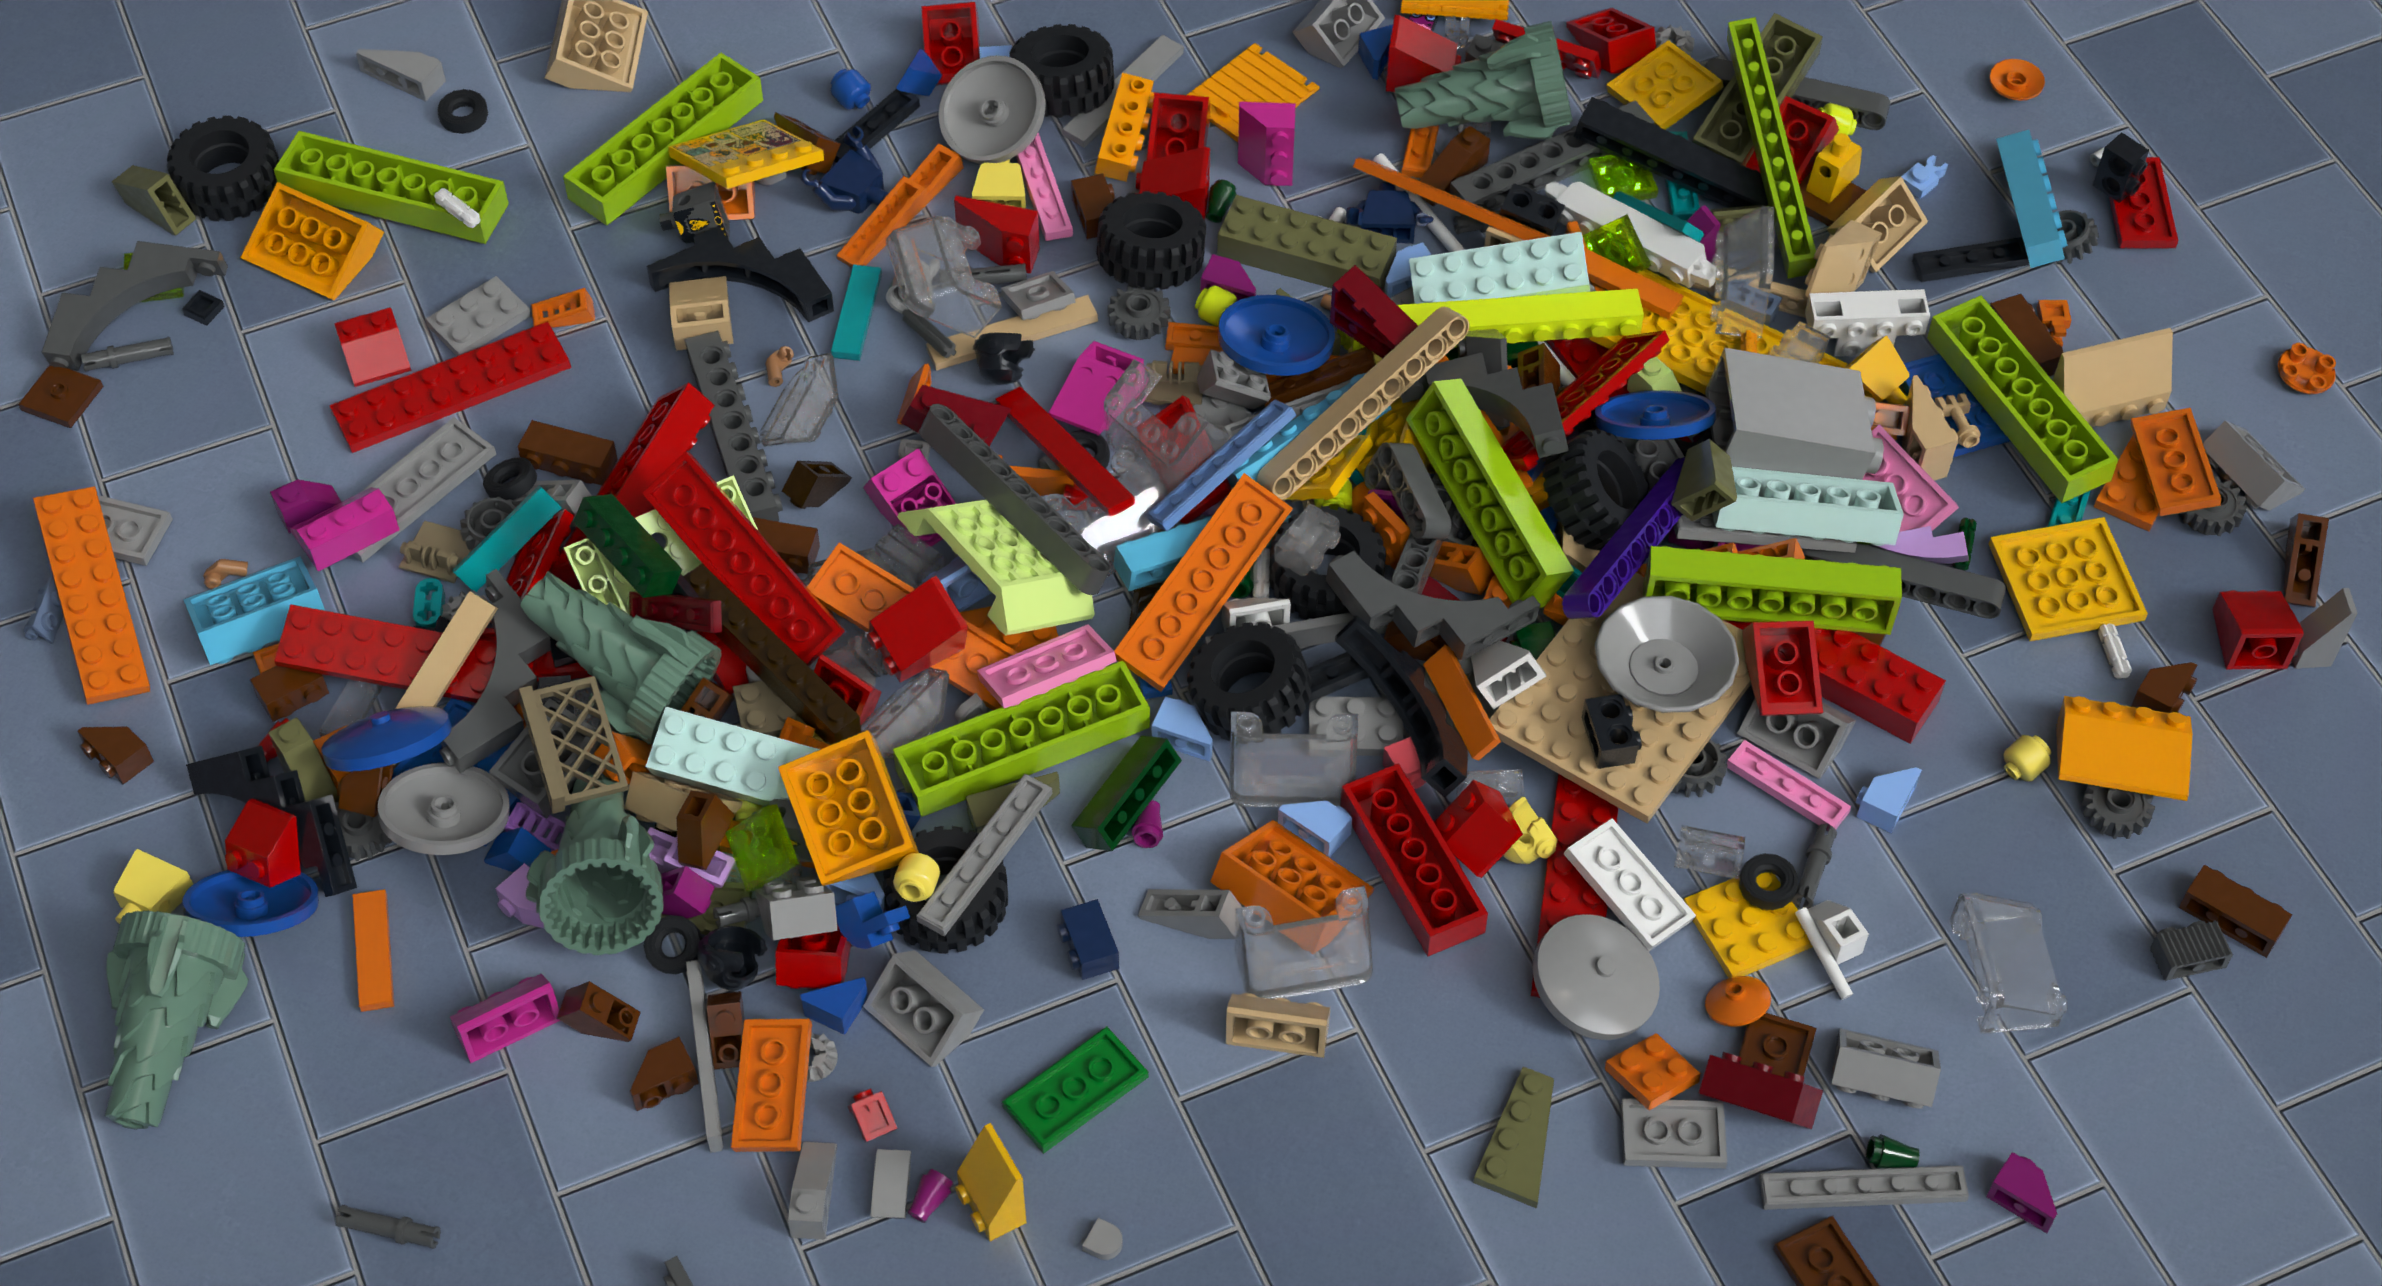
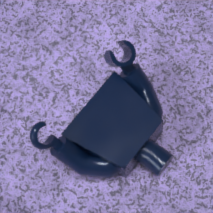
(853, 180)
(1388, 213)

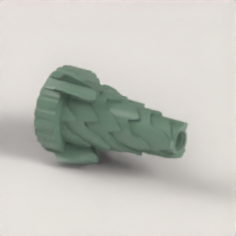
(1512, 84)
(633, 658)
(601, 884)
(165, 983)

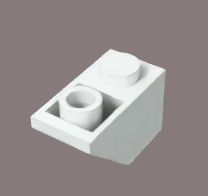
(1840, 930)

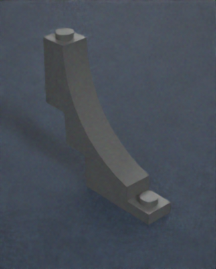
(150, 272)
(1501, 393)
(1462, 624)
(493, 718)

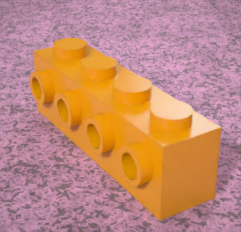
(1124, 127)

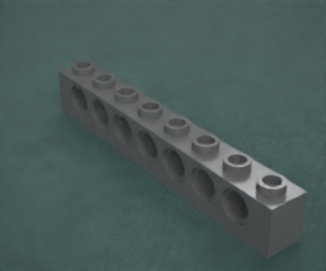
(1532, 167)
(731, 425)

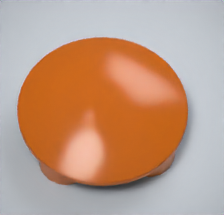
(2307, 369)

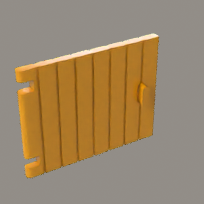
(1459, 8)
(1251, 79)

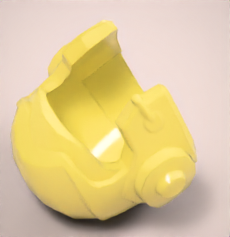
(1536, 838)

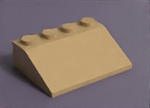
(596, 45)
(2118, 377)

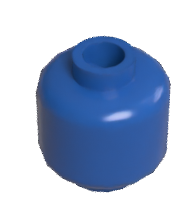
(850, 89)

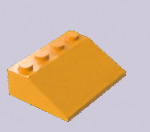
(311, 242)
(2124, 747)
(848, 809)

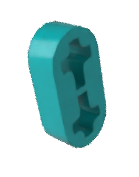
(422, 605)

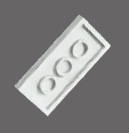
(1629, 884)

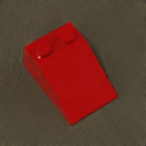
(951, 37)
(1616, 37)
(1178, 124)
(1807, 135)
(1006, 232)
(1783, 667)
(812, 960)

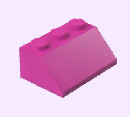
(1267, 141)
(346, 528)
(506, 1017)

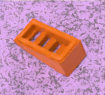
(581, 309)

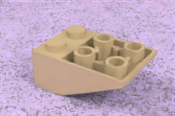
(1843, 259)
(699, 309)
(1928, 435)

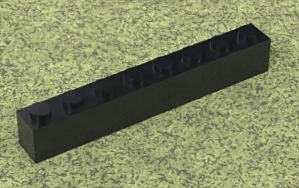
(1670, 156)

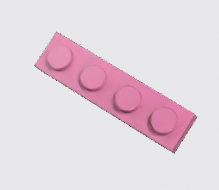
(1787, 786)

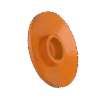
(2017, 79)
(1738, 1001)

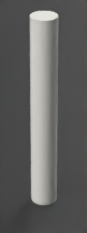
(1823, 953)

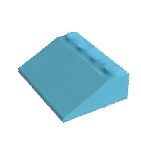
(250, 609)

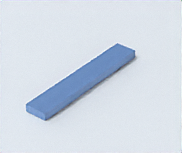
(1221, 465)

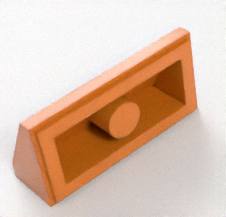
(922, 376)

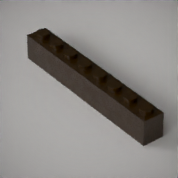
(776, 663)

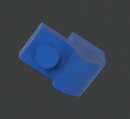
(865, 923)

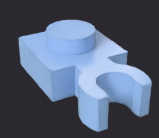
(1923, 179)

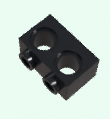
(2121, 167)
(1532, 210)
(1605, 731)

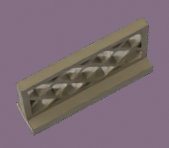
(545, 750)

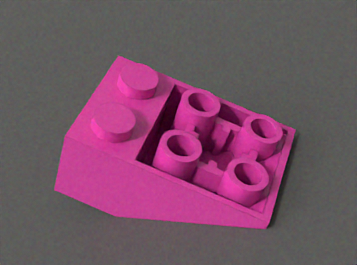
(1087, 386)
(908, 487)

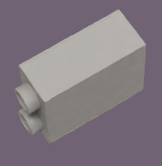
(1793, 416)

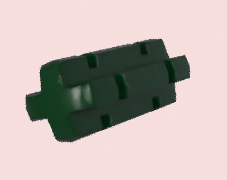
(1967, 526)

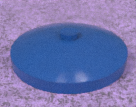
(1276, 335)
(1655, 415)
(386, 738)
(249, 906)

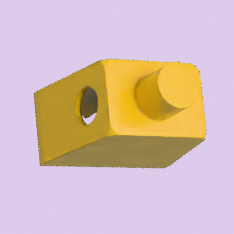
(1840, 161)
(1881, 371)

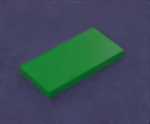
(1075, 1089)

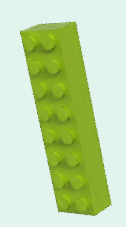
(638, 154)
(389, 185)
(2022, 399)
(1488, 493)
(1778, 588)
(1022, 738)

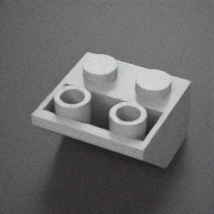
(1232, 382)
(796, 908)

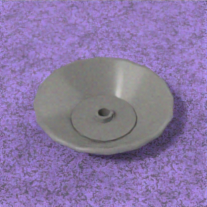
(1670, 634)

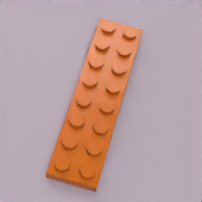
(1202, 582)
(863, 590)
(91, 595)

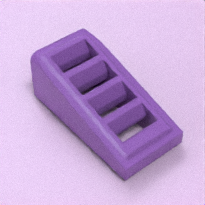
(523, 813)

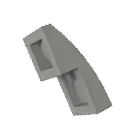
(890, 1184)

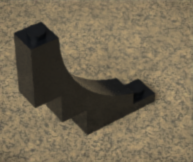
(320, 836)

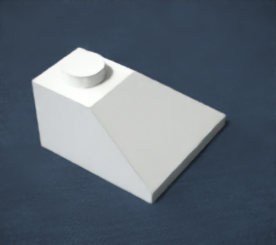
(1256, 611)

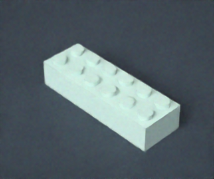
(1503, 270)
(1812, 507)
(722, 757)

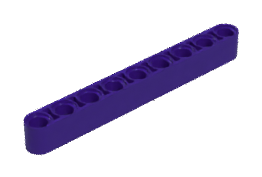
(1625, 550)

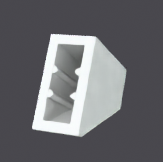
(1504, 672)

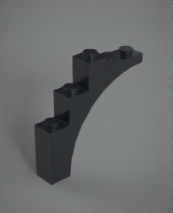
(749, 263)
(1402, 679)

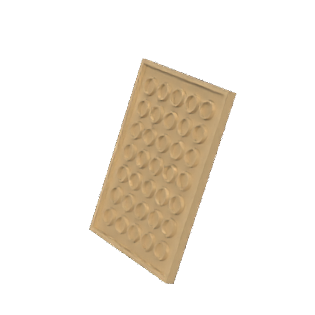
(1550, 729)

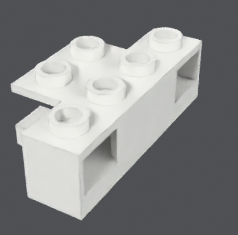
(1867, 316)

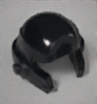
(1000, 355)
(730, 956)

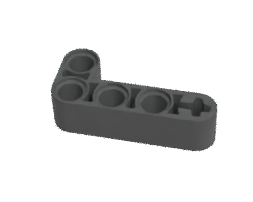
(1403, 472)

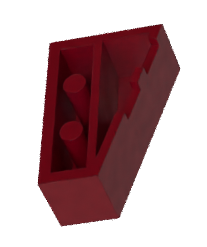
(1368, 313)
(978, 415)
(1761, 1090)

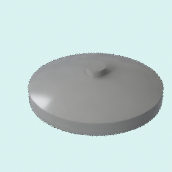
(992, 109)
(443, 810)
(1596, 977)

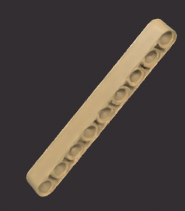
(1363, 402)

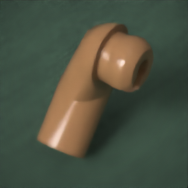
(223, 568)

